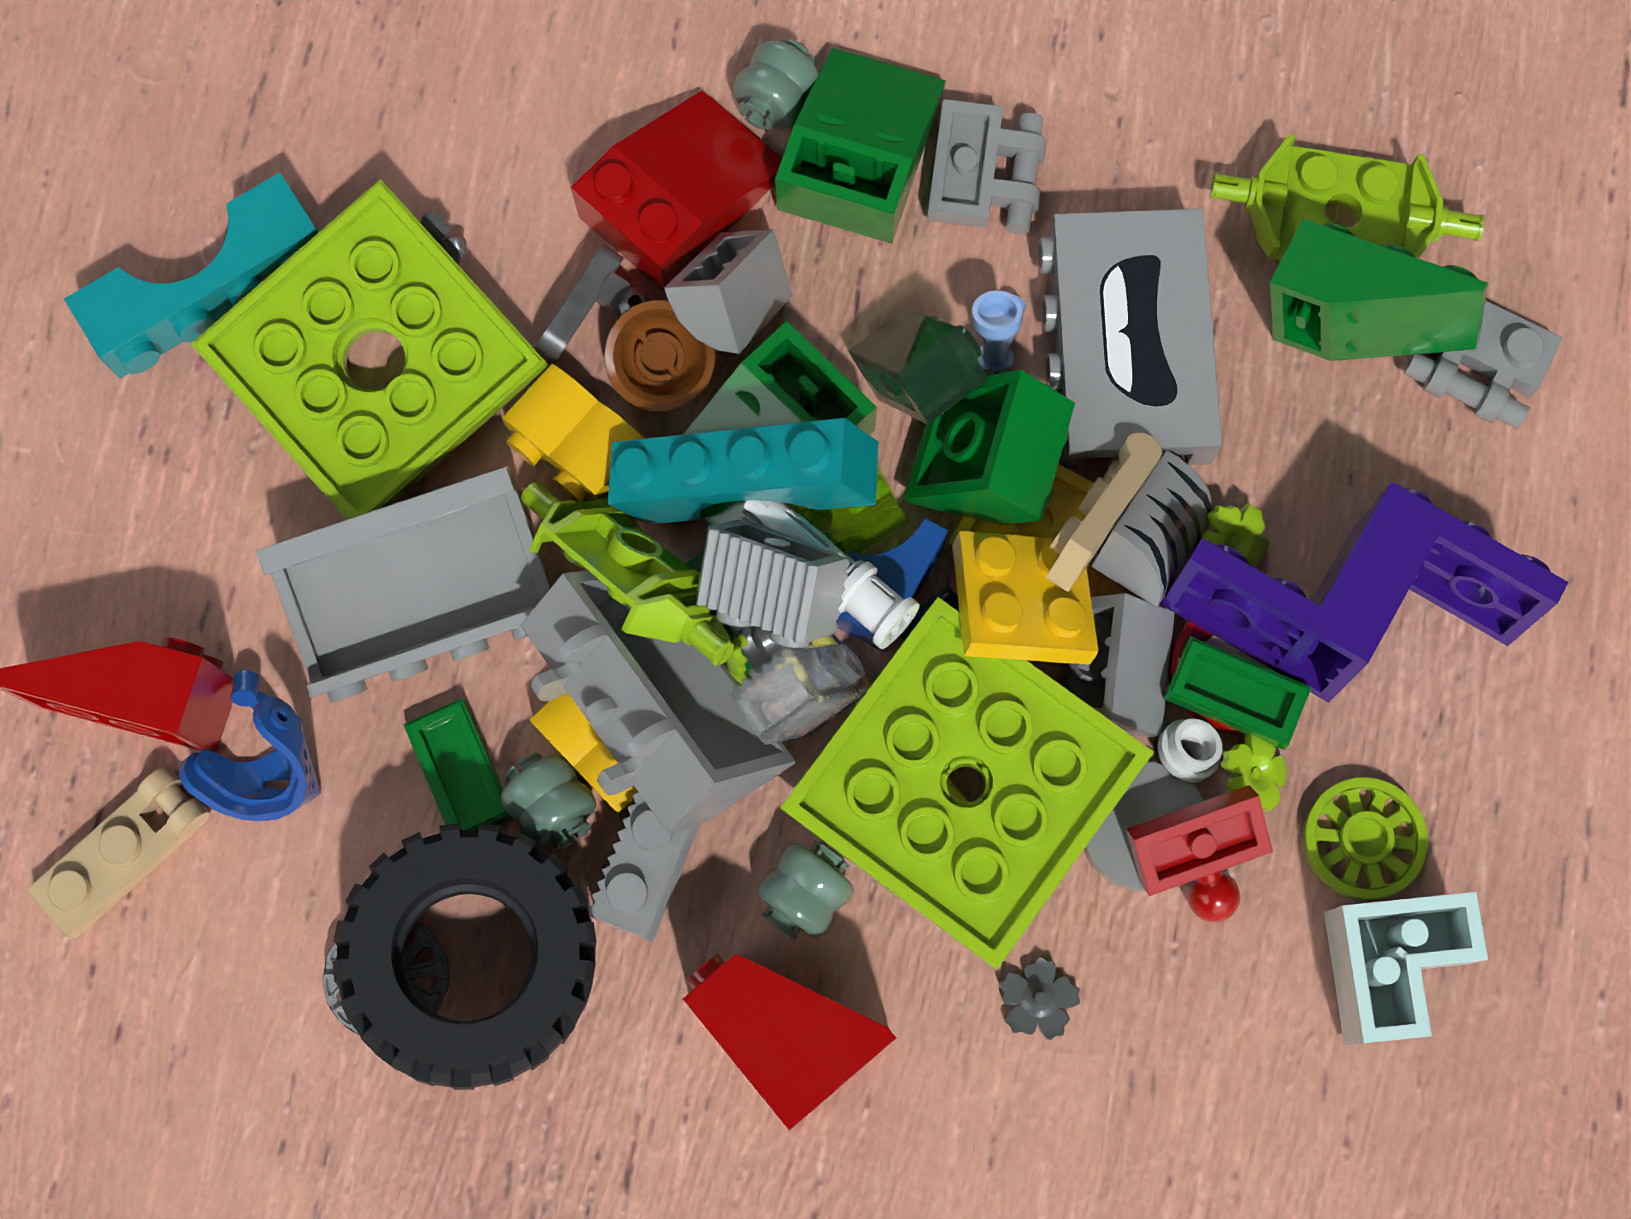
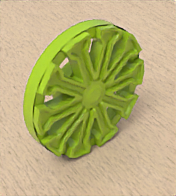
(1365, 838)

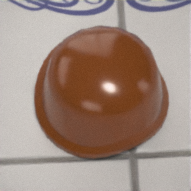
(656, 359)

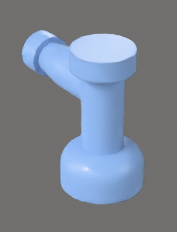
(997, 318)

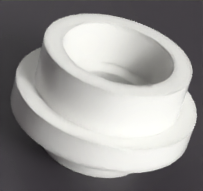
(1200, 740)

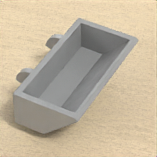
(651, 704)

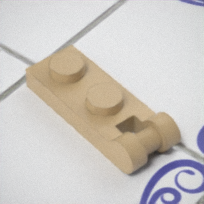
(1103, 508)
(118, 854)

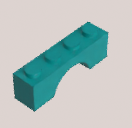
(140, 320)
(793, 463)

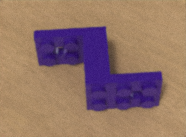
(1391, 550)

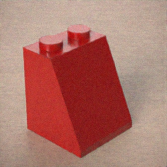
(781, 1034)

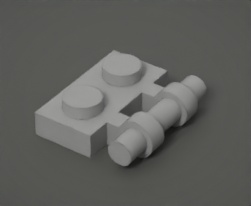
(966, 164)
(1509, 353)

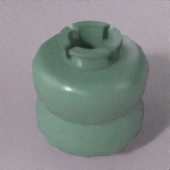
(775, 84)
(548, 800)
(805, 889)

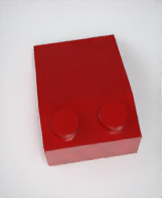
(675, 186)
(133, 687)

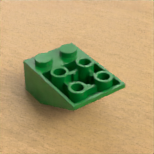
(858, 145)
(1370, 299)
(780, 385)

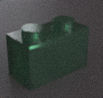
(920, 364)

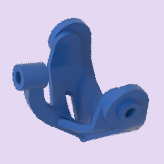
(241, 787)

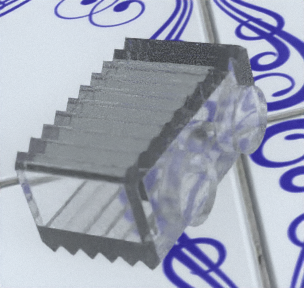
(800, 691)

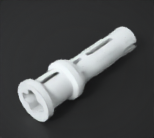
(864, 594)

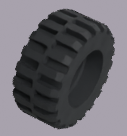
(392, 900)

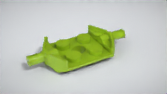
(1389, 198)
(632, 568)

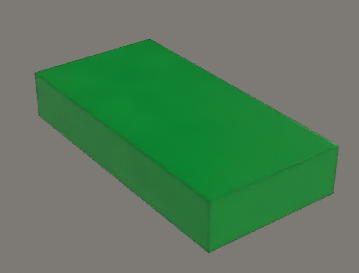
(1237, 693)
(457, 766)

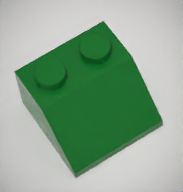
(994, 451)

